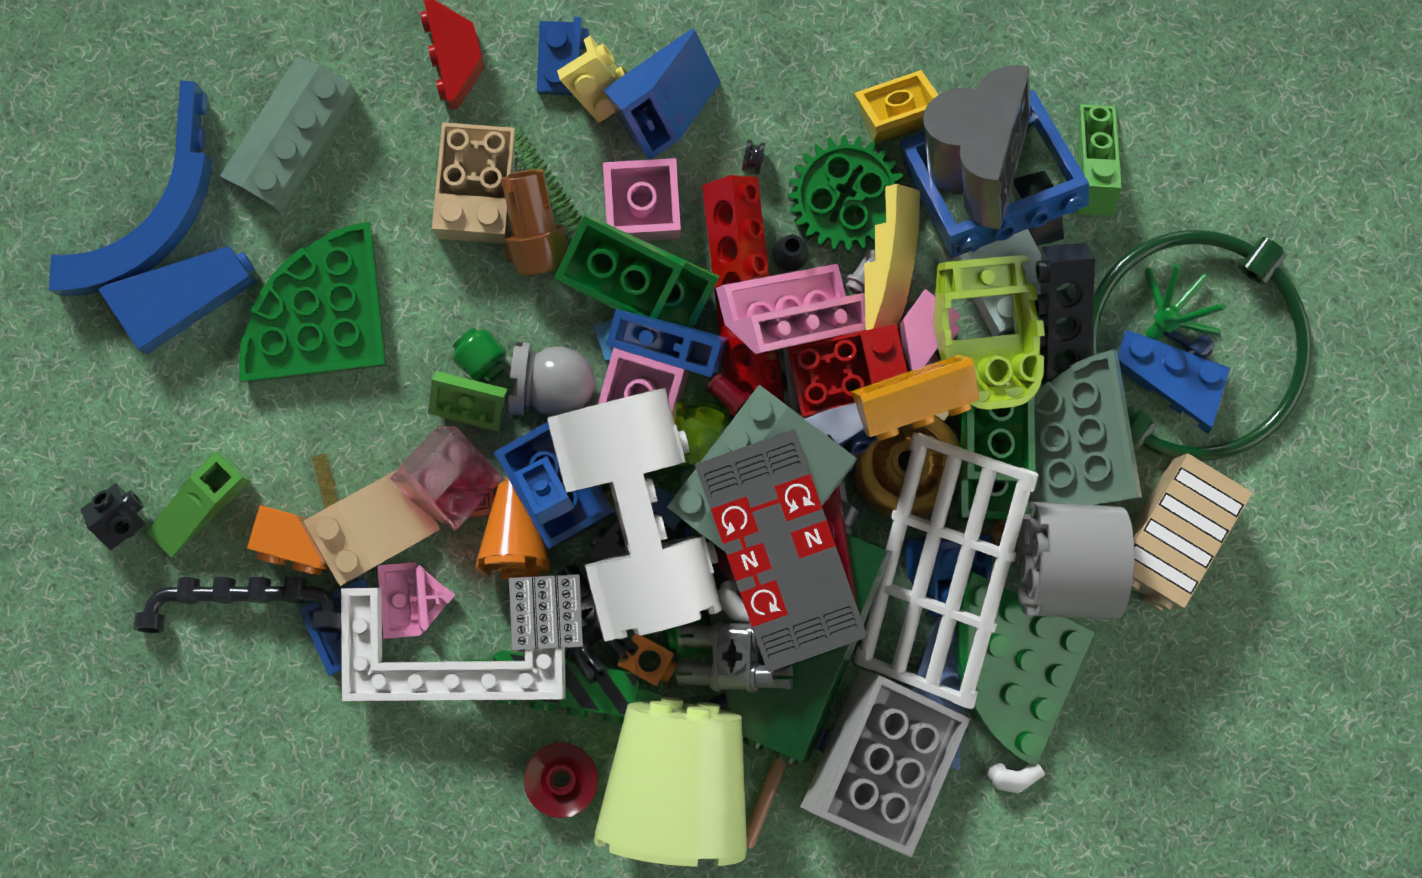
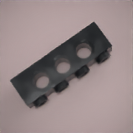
(1058, 266)

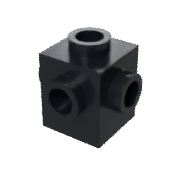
(114, 515)

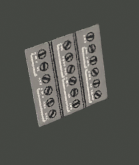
(545, 612)

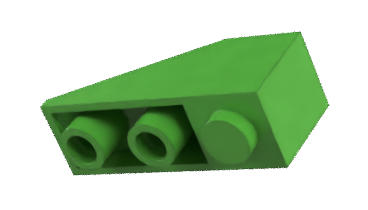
(1099, 157)
(198, 503)

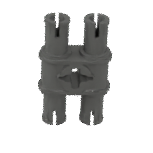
(725, 673)

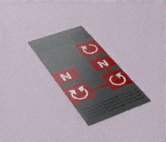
(781, 550)

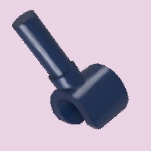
(1201, 346)

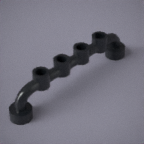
(225, 592)

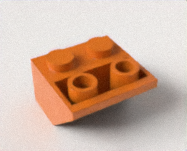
(284, 537)

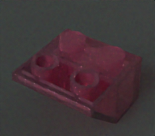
(447, 477)

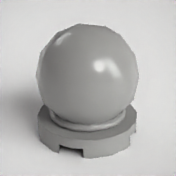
(550, 381)

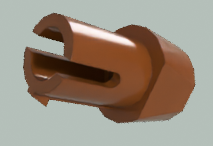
(536, 239)

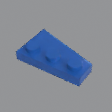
(1182, 378)

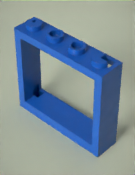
(1019, 215)

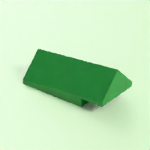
(634, 274)
(1003, 436)

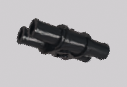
(584, 656)

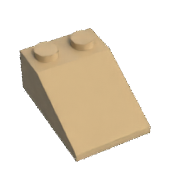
(368, 528)

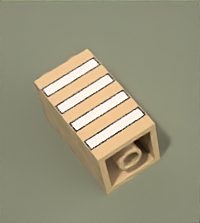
(1182, 530)

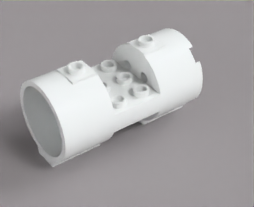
(654, 581)

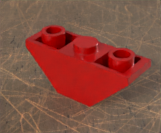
(454, 51)

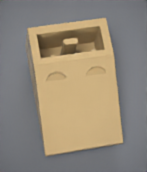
(469, 184)

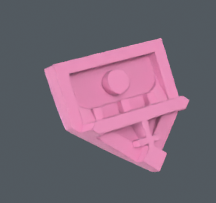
(409, 599)

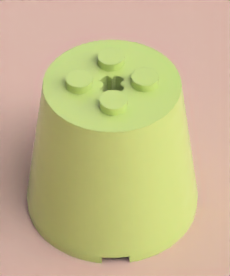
(676, 786)

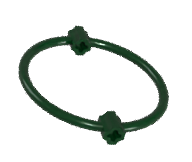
(1259, 264)

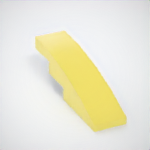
(895, 253)

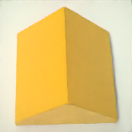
(895, 106)

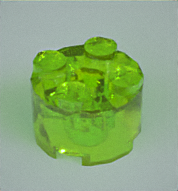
(702, 426)

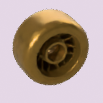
(881, 479)

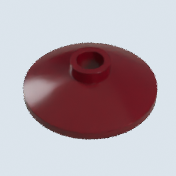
(555, 799)

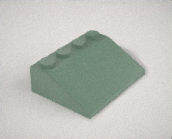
(758, 420)

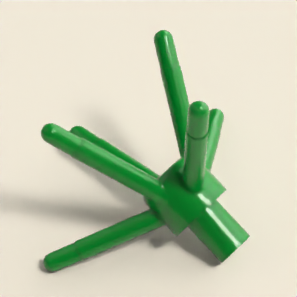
(1169, 315)

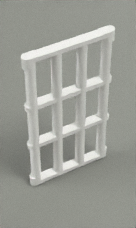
(969, 544)

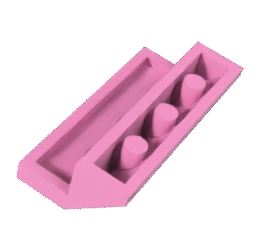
(791, 308)

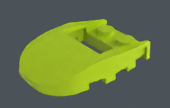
(1005, 365)

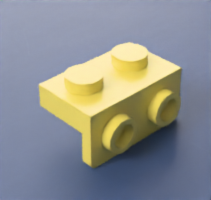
(589, 76)

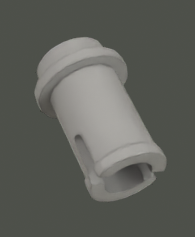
(856, 282)

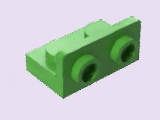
(467, 401)

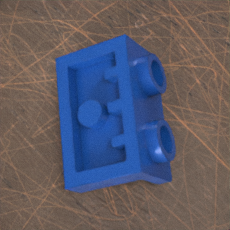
(557, 47)

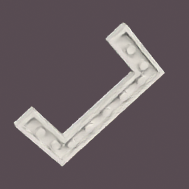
(372, 680)

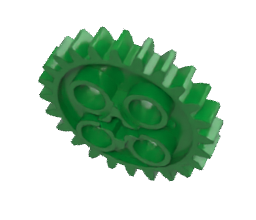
(817, 181)

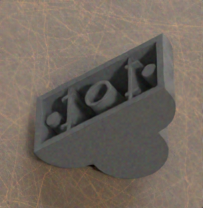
(978, 141)

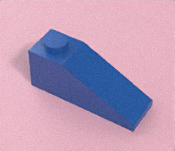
(667, 342)

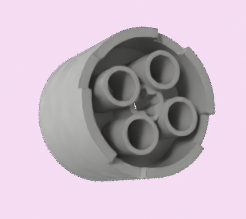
(1075, 561)

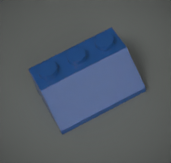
(588, 503)

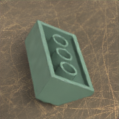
(289, 133)

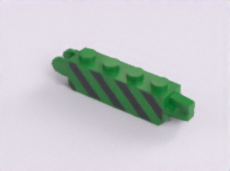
(606, 696)

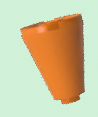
(511, 539)

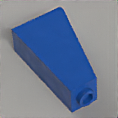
(175, 296)

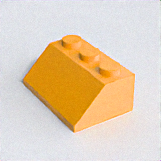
(917, 396)

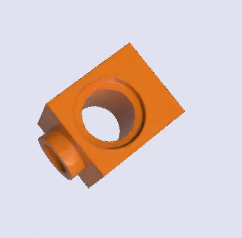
(666, 666)

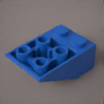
(664, 94)

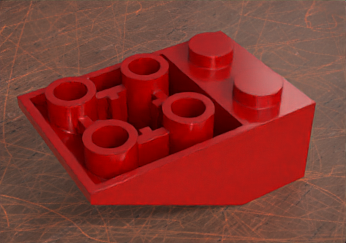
(837, 365)

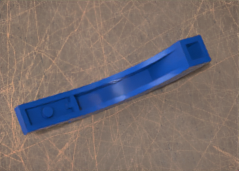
(165, 225)

